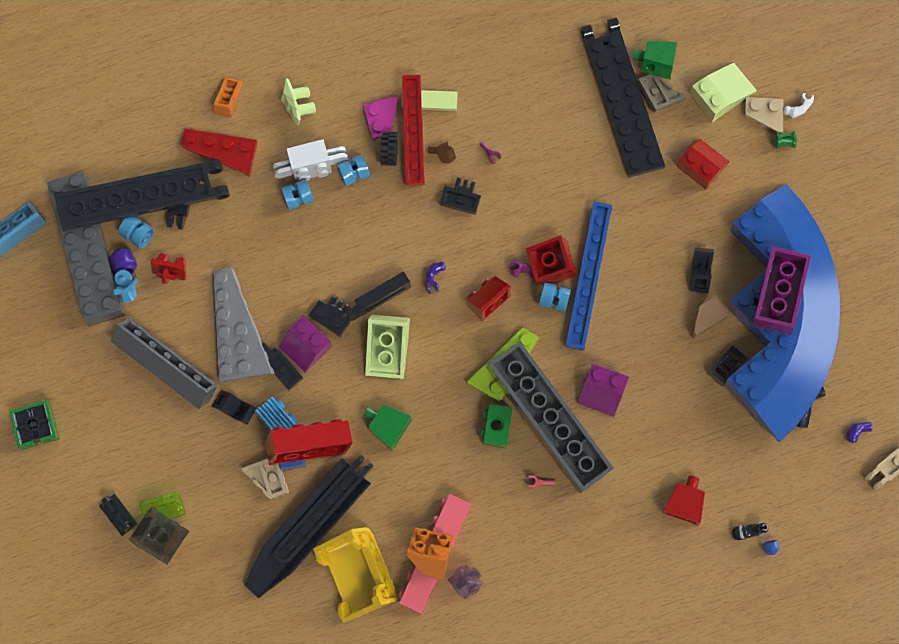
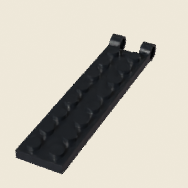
(623, 100)
(139, 195)

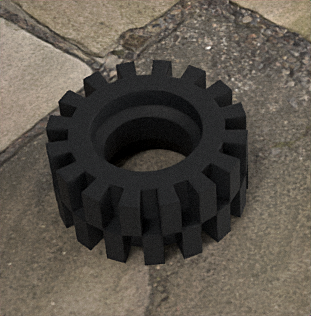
(389, 148)

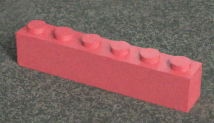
(448, 522)

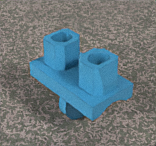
(125, 286)

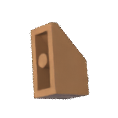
(708, 316)

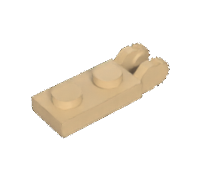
(887, 468)

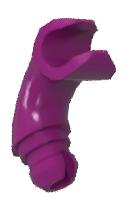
(520, 267)

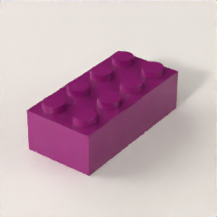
(781, 290)

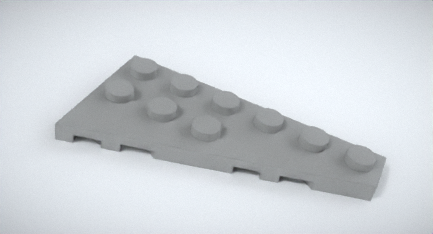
(237, 336)

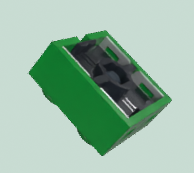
(34, 425)

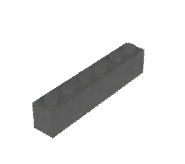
(163, 363)

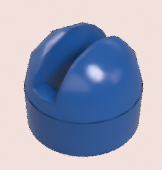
(771, 547)

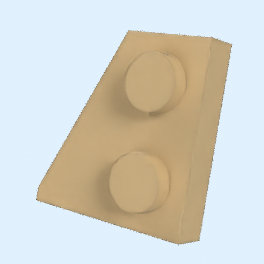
(766, 112)
(267, 478)

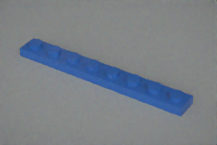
(588, 276)

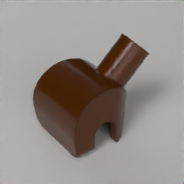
(445, 152)

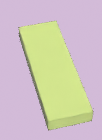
(438, 100)

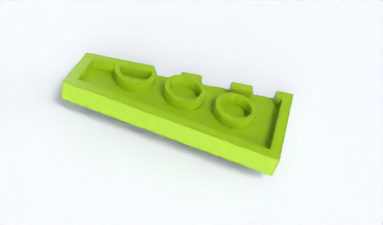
(483, 379)

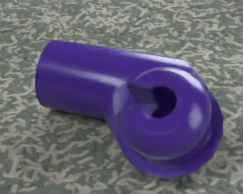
(856, 429)

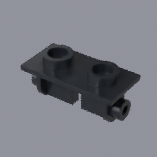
(118, 514)

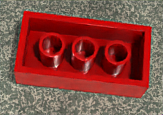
(308, 442)

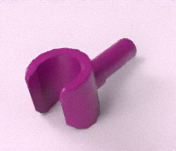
(490, 152)

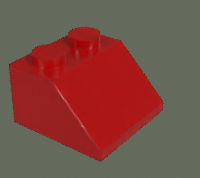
(702, 163)
(551, 260)
(488, 297)

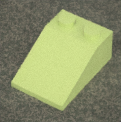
(721, 91)
(387, 346)

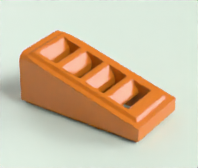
(224, 107)

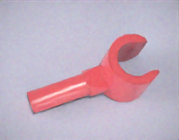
(540, 482)

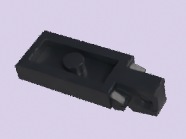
(282, 368)

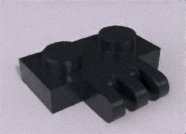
(461, 197)
(331, 315)

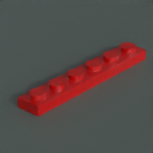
(413, 130)

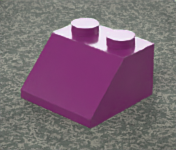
(304, 344)
(603, 390)

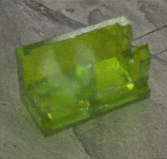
(168, 504)

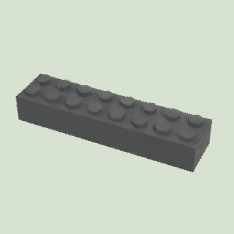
(88, 261)
(549, 417)

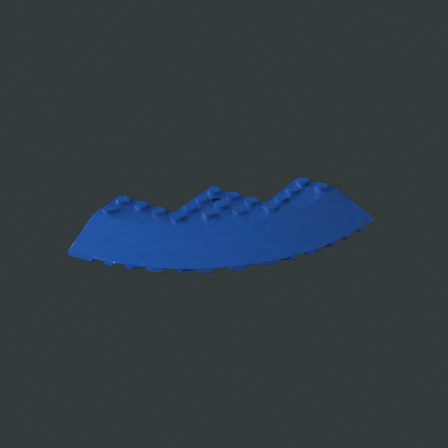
(791, 368)

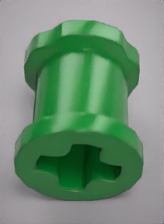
(785, 140)

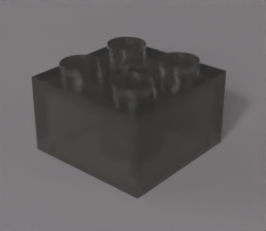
(159, 535)

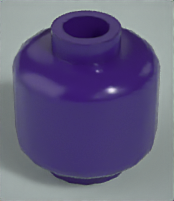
(123, 260)

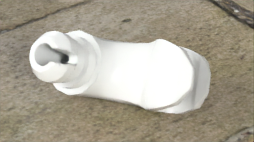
(797, 111)

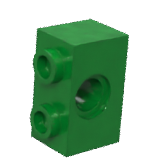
(499, 437)

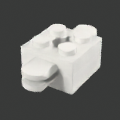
(309, 161)

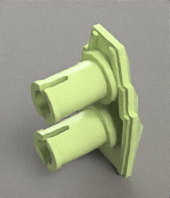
(289, 98)

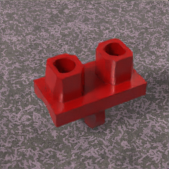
(169, 270)

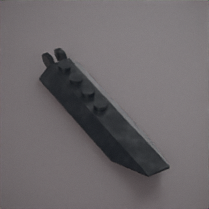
(307, 525)

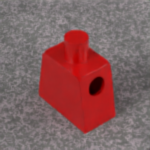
(686, 502)

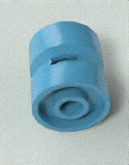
(350, 176)
(305, 196)
(136, 231)
(547, 298)

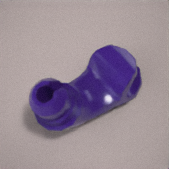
(434, 269)

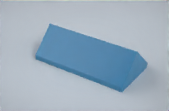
(19, 226)

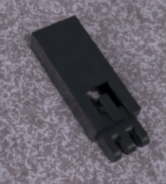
(379, 296)

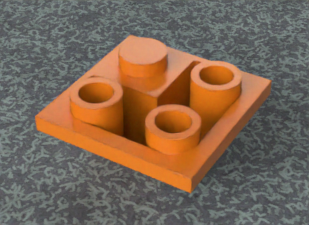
(430, 552)

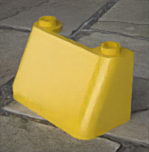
(357, 573)

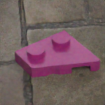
(380, 116)

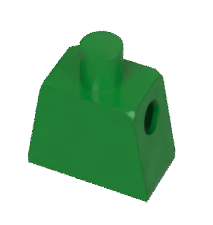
(657, 58)
(387, 424)

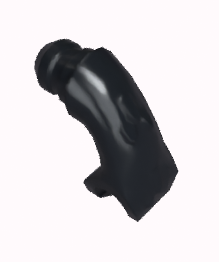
(747, 531)

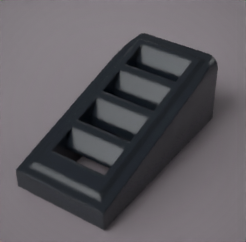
(716, 375)

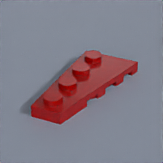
(232, 151)

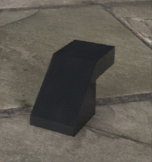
(701, 270)
(234, 407)

